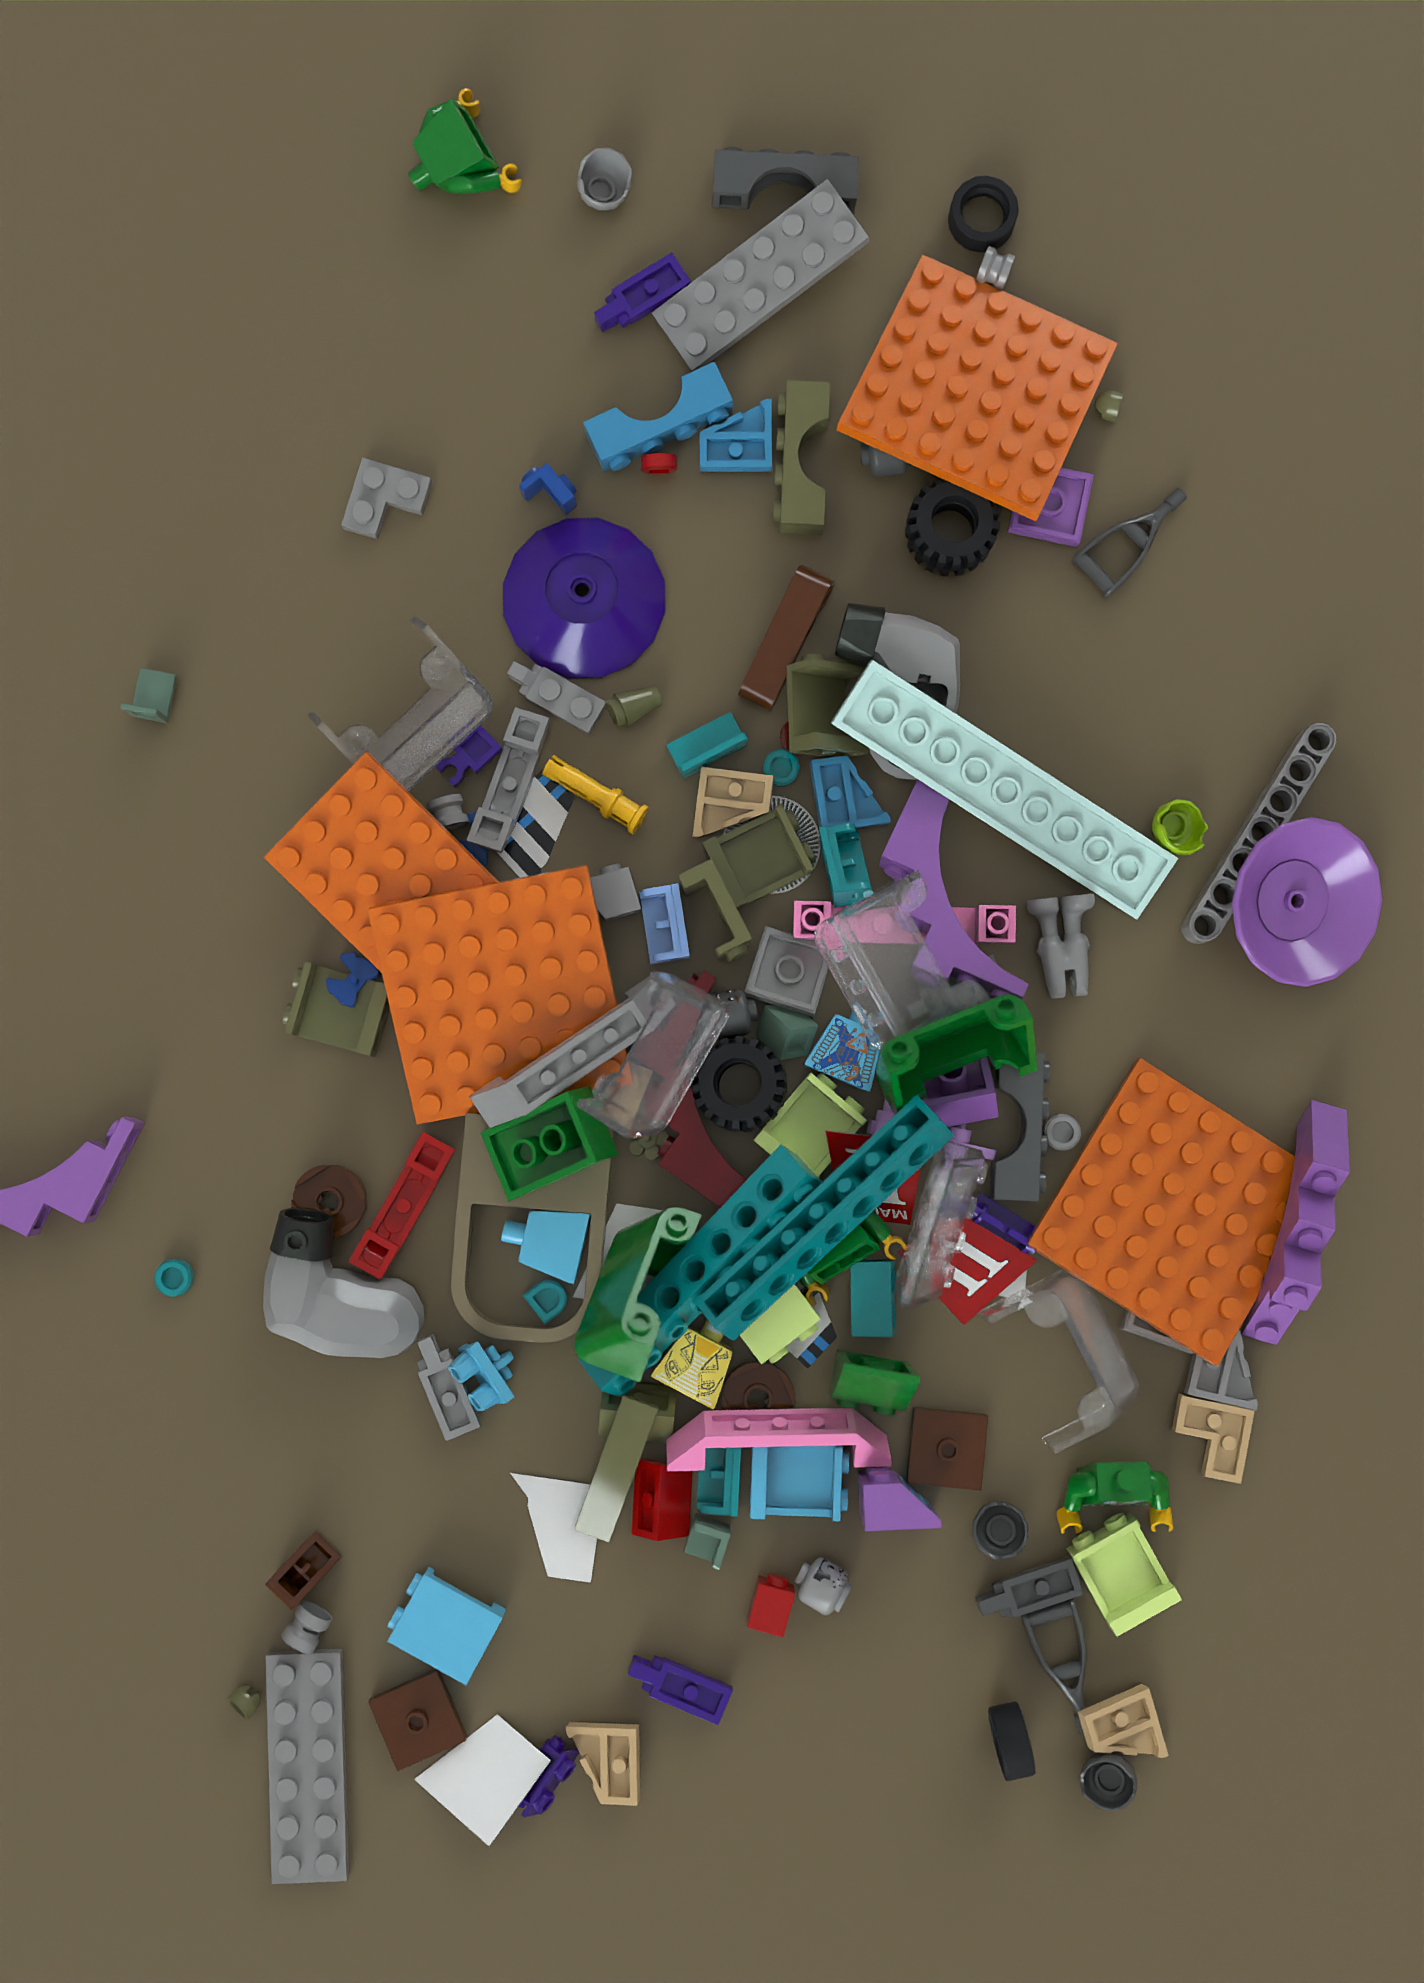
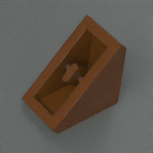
(303, 1570)

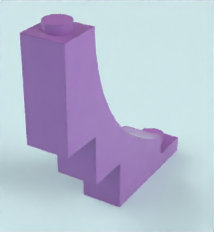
(75, 1186)

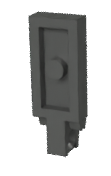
(1032, 1589)

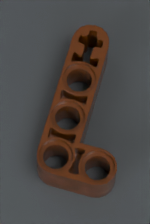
(786, 636)

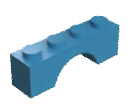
(621, 438)

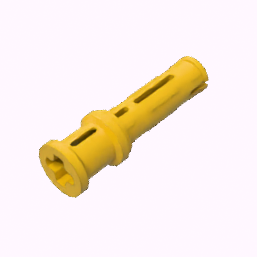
(609, 801)

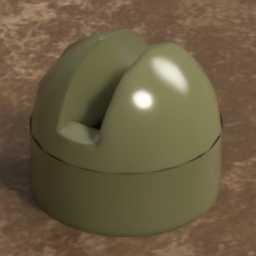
(1108, 405)
(243, 1702)

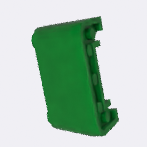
(992, 1029)
(615, 1328)

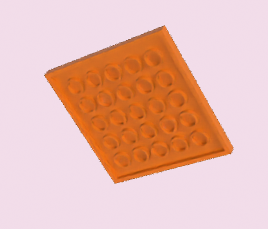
(977, 387)
(491, 982)
(1171, 1211)

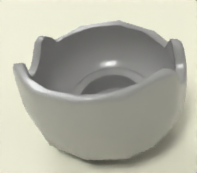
(604, 179)

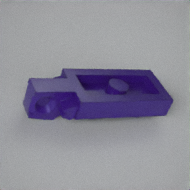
(642, 293)
(682, 1687)

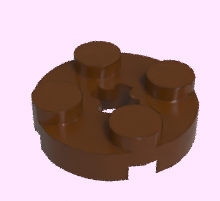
(335, 1180)
(763, 1377)

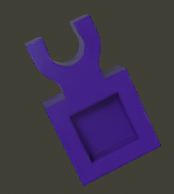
(471, 753)

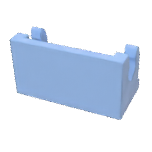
(664, 924)

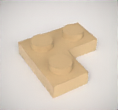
(1226, 1433)

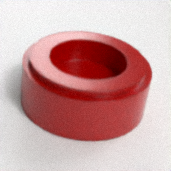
(659, 463)

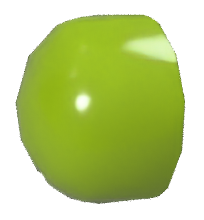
(1179, 827)

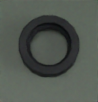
(983, 187)
(1011, 1741)

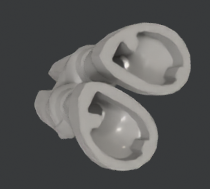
(1067, 954)

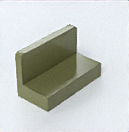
(657, 1395)

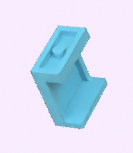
(798, 1481)
(444, 1626)

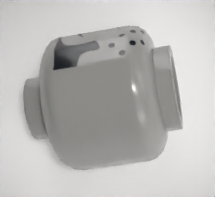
(823, 1586)

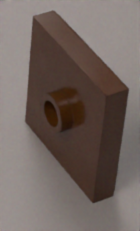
(947, 1448)
(417, 1719)

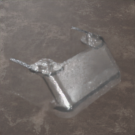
(430, 726)
(661, 1061)
(1071, 1300)

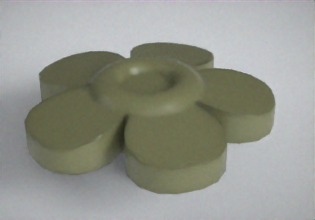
(648, 1144)

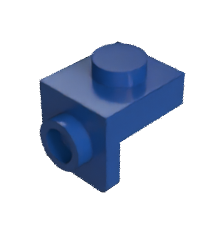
(557, 487)

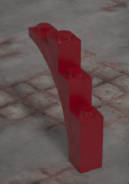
(692, 1154)

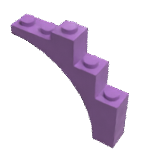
(916, 847)
(1307, 1224)

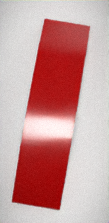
(402, 1206)

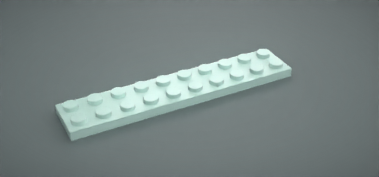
(1003, 789)

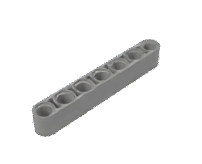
(1264, 816)

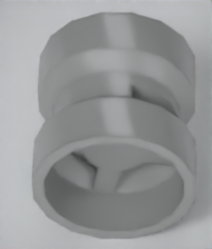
(308, 1624)

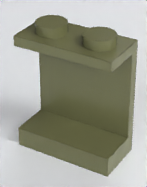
(814, 698)
(324, 1019)

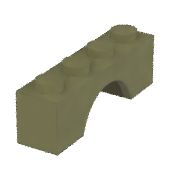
(806, 414)

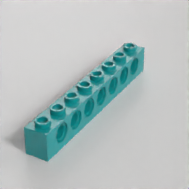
(824, 1218)
(707, 1252)

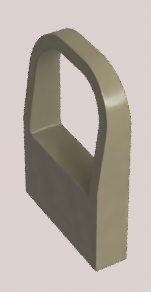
(480, 1184)

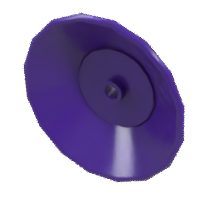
(591, 632)

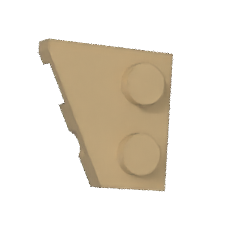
(1124, 1724)

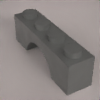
(744, 174)
(1018, 1172)

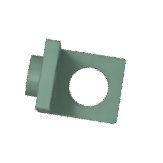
(152, 696)

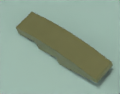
(616, 1467)

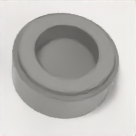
(1062, 1132)

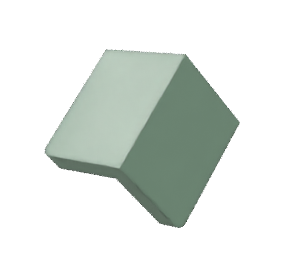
(786, 1032)
(708, 1539)

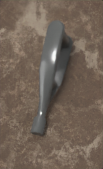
(1136, 533)
(1068, 1670)

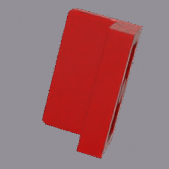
(661, 1501)

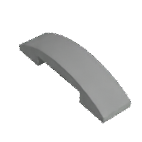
(510, 781)

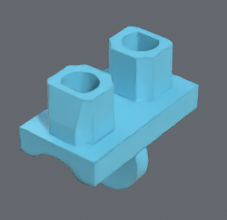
(489, 1370)

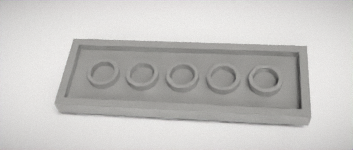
(761, 276)
(307, 1766)

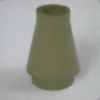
(632, 705)

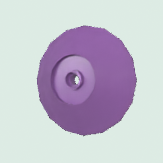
(1333, 905)

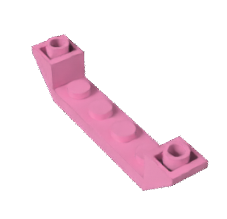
(983, 924)
(777, 1428)

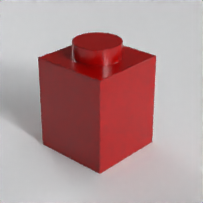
(771, 1604)

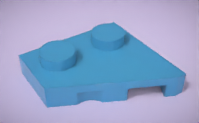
(739, 443)
(843, 796)

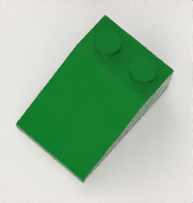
(547, 1144)
(873, 1381)

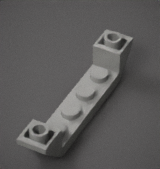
(567, 1062)

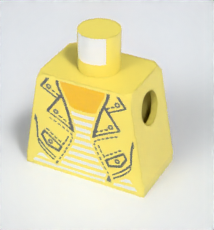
(696, 1364)

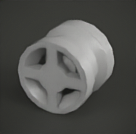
(995, 268)
(449, 811)

